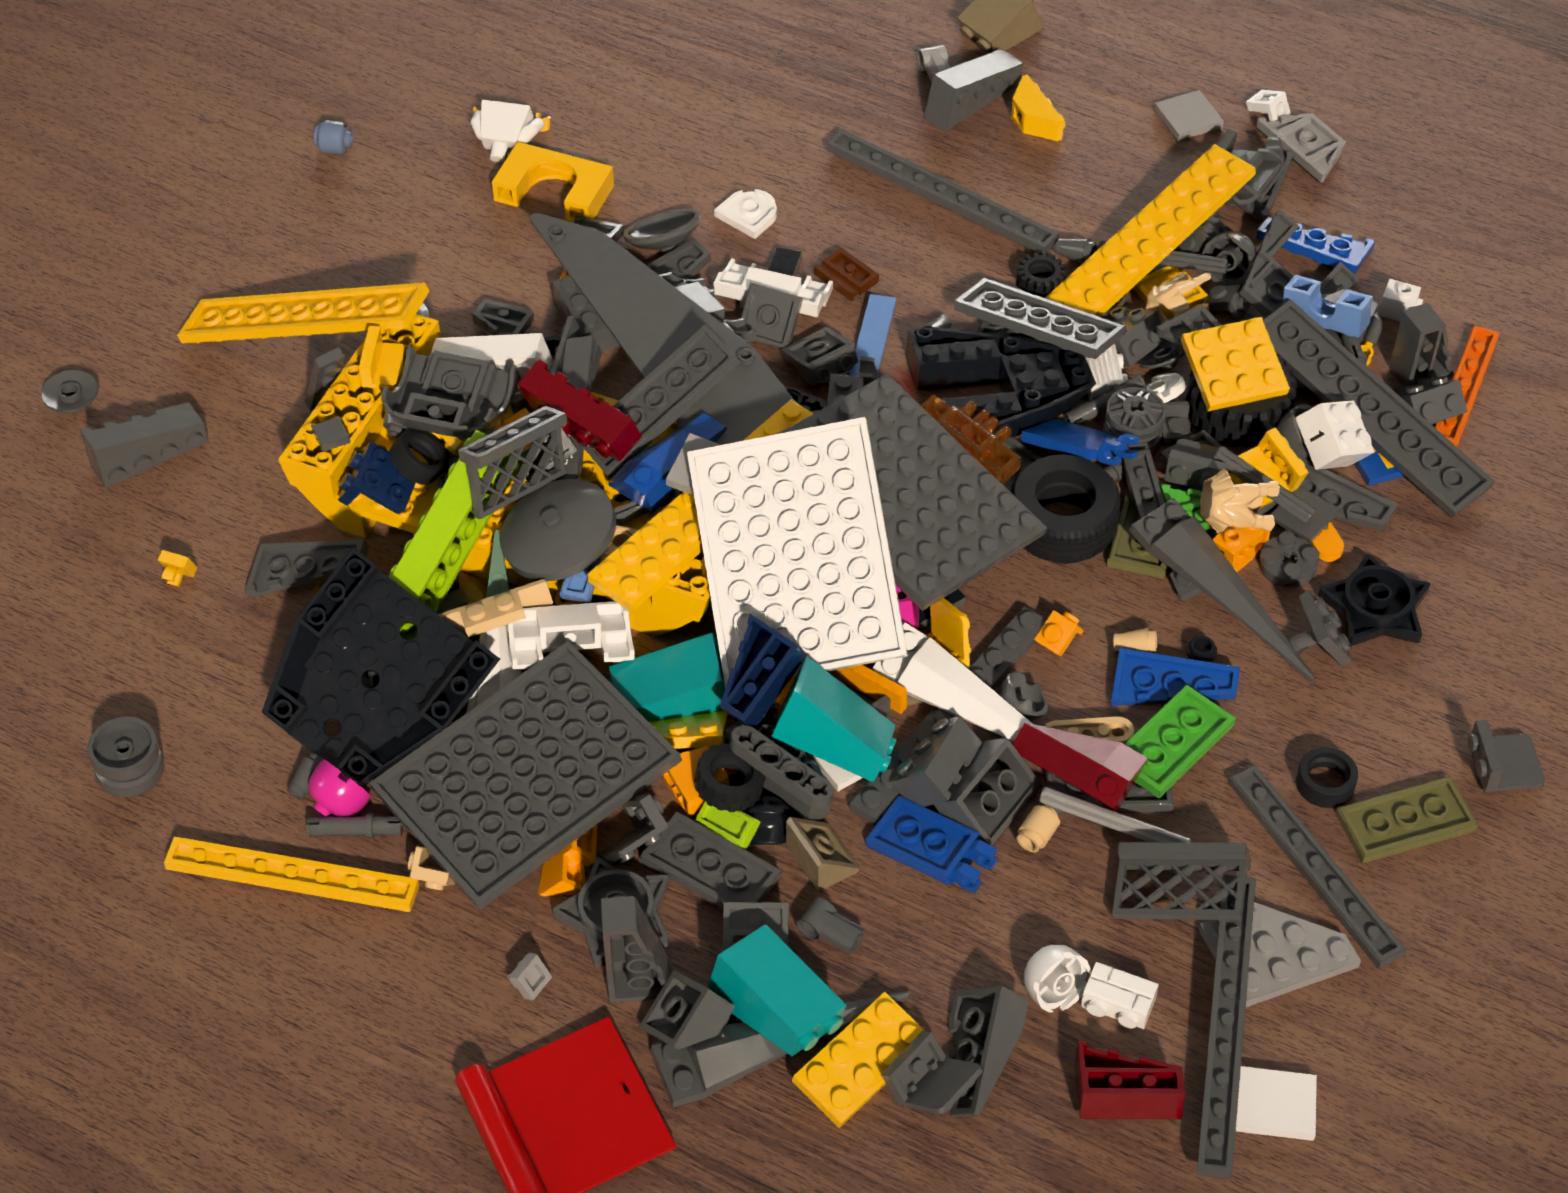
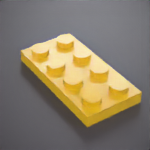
(852, 1064)

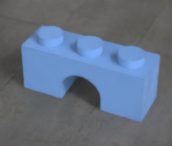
(1347, 316)

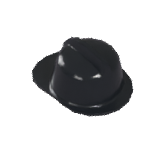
(773, 818)

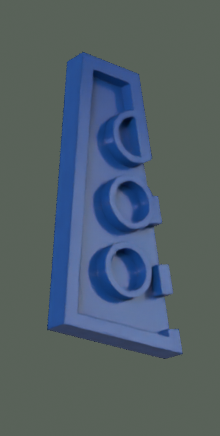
(1325, 248)
(1158, 678)

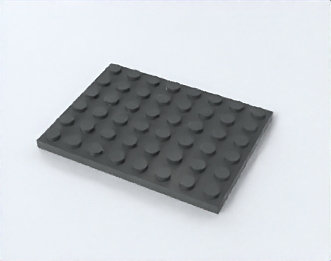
(937, 500)
(524, 774)

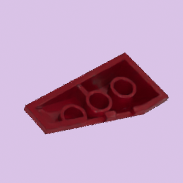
(1088, 763)

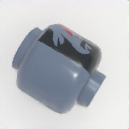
(333, 137)

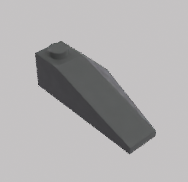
(985, 1031)

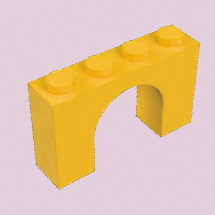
(533, 164)

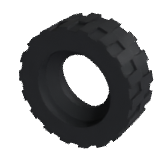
(721, 795)

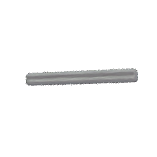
(1108, 817)

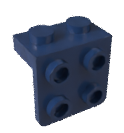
(376, 478)

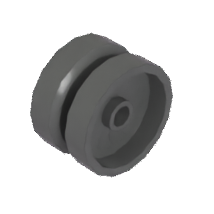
(125, 756)

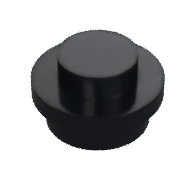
(1202, 649)

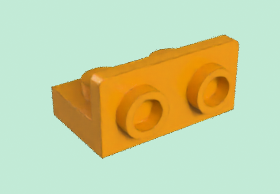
(1241, 544)

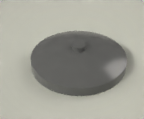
(558, 530)

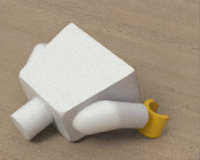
(504, 124)

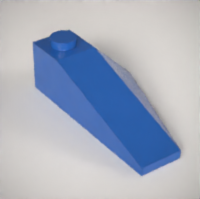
(645, 475)

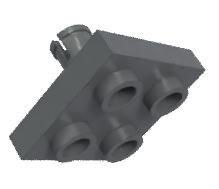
(1323, 630)

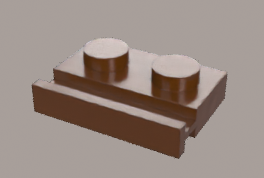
(847, 273)

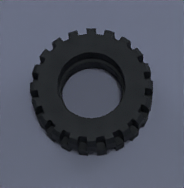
(1245, 422)

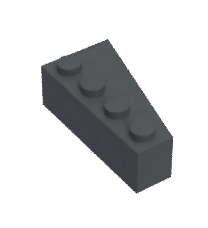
(143, 442)
(633, 954)

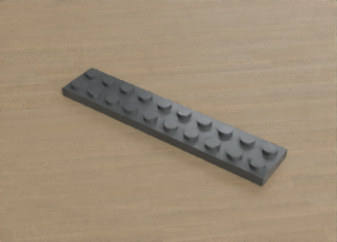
(1391, 422)

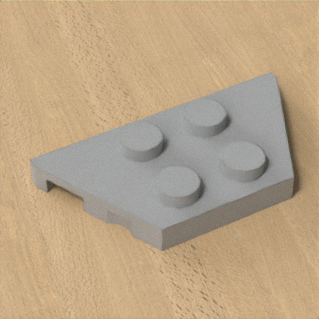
(1310, 139)

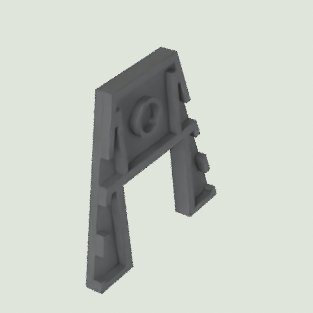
(1268, 278)

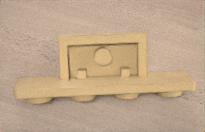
(498, 609)

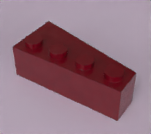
(587, 421)

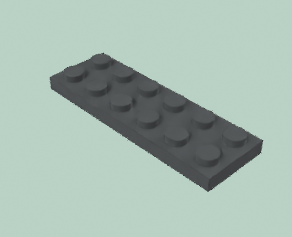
(1039, 318)
(671, 391)

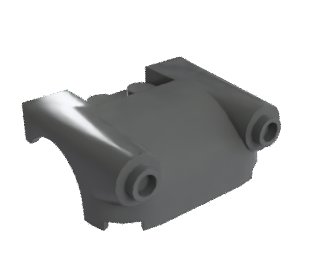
(449, 395)

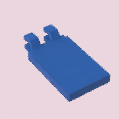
(1081, 441)
(932, 844)

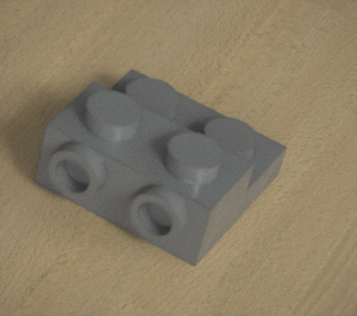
(821, 355)

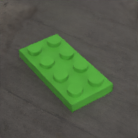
(1178, 738)

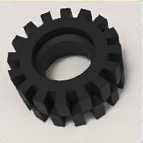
(1040, 266)

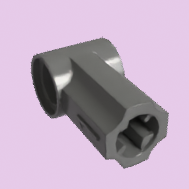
(824, 922)

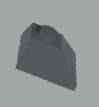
(686, 1013)

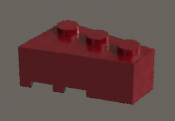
(1126, 1087)

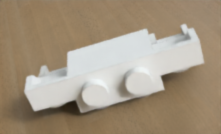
(736, 279)
(583, 625)

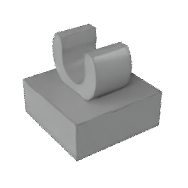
(530, 976)

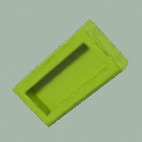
(733, 826)

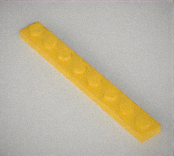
(292, 874)

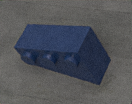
(760, 673)

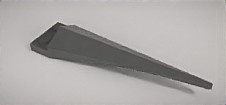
(1191, 552)
(723, 1059)

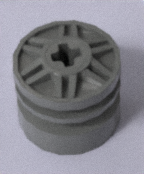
(1137, 413)

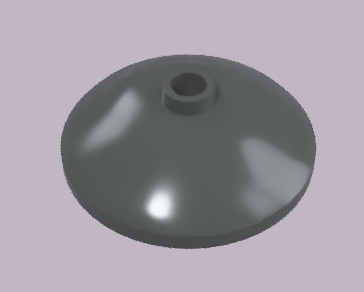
(663, 229)

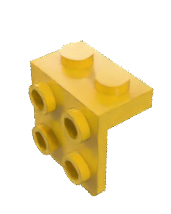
(1276, 461)
(950, 630)

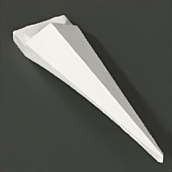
(945, 683)

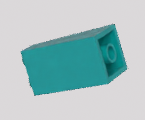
(673, 680)
(834, 724)
(776, 992)

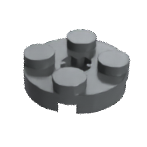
(1291, 547)

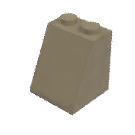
(999, 23)

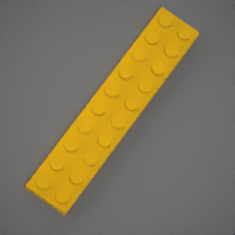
(1154, 232)
(304, 313)
(669, 538)

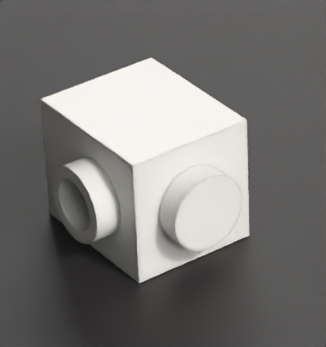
(1399, 297)

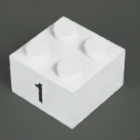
(1334, 434)

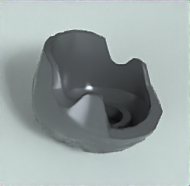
(1023, 697)

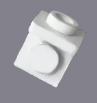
(1269, 102)

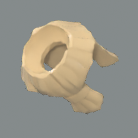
(1171, 296)
(1229, 504)

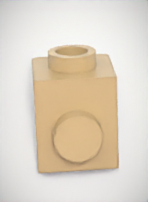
(433, 877)

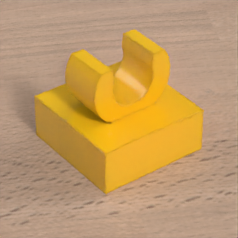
(176, 567)

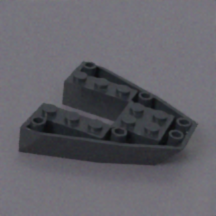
(1033, 375)

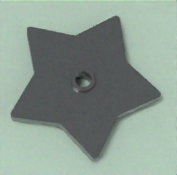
(584, 911)

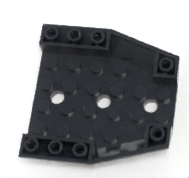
(356, 630)

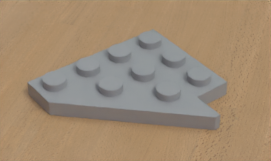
(1287, 953)

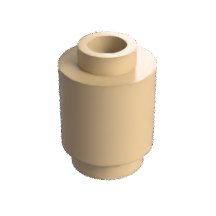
(1038, 828)

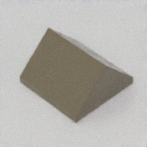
(819, 852)

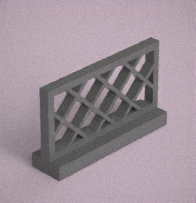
(512, 440)
(1183, 860)

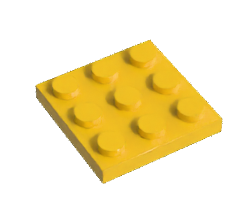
(1234, 364)

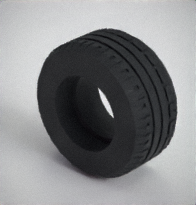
(1075, 482)

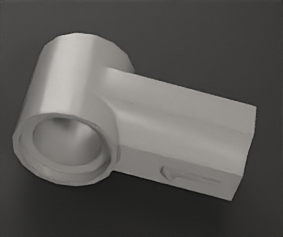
(933, 60)

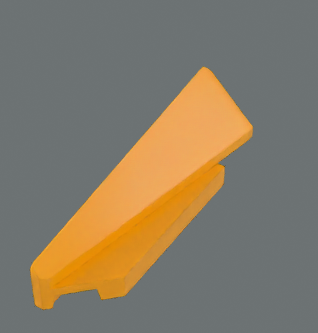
(565, 871)

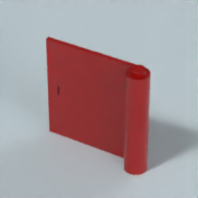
(563, 1115)

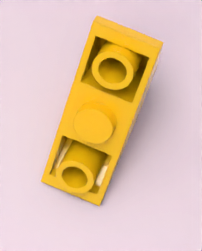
(1035, 112)

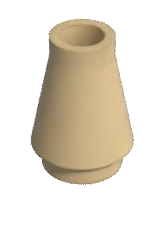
(1138, 640)

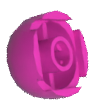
(335, 792)

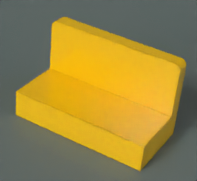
(380, 361)

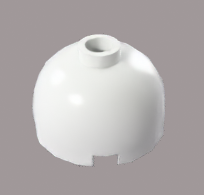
(1056, 977)

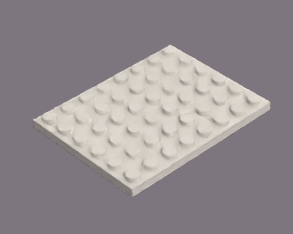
(799, 544)

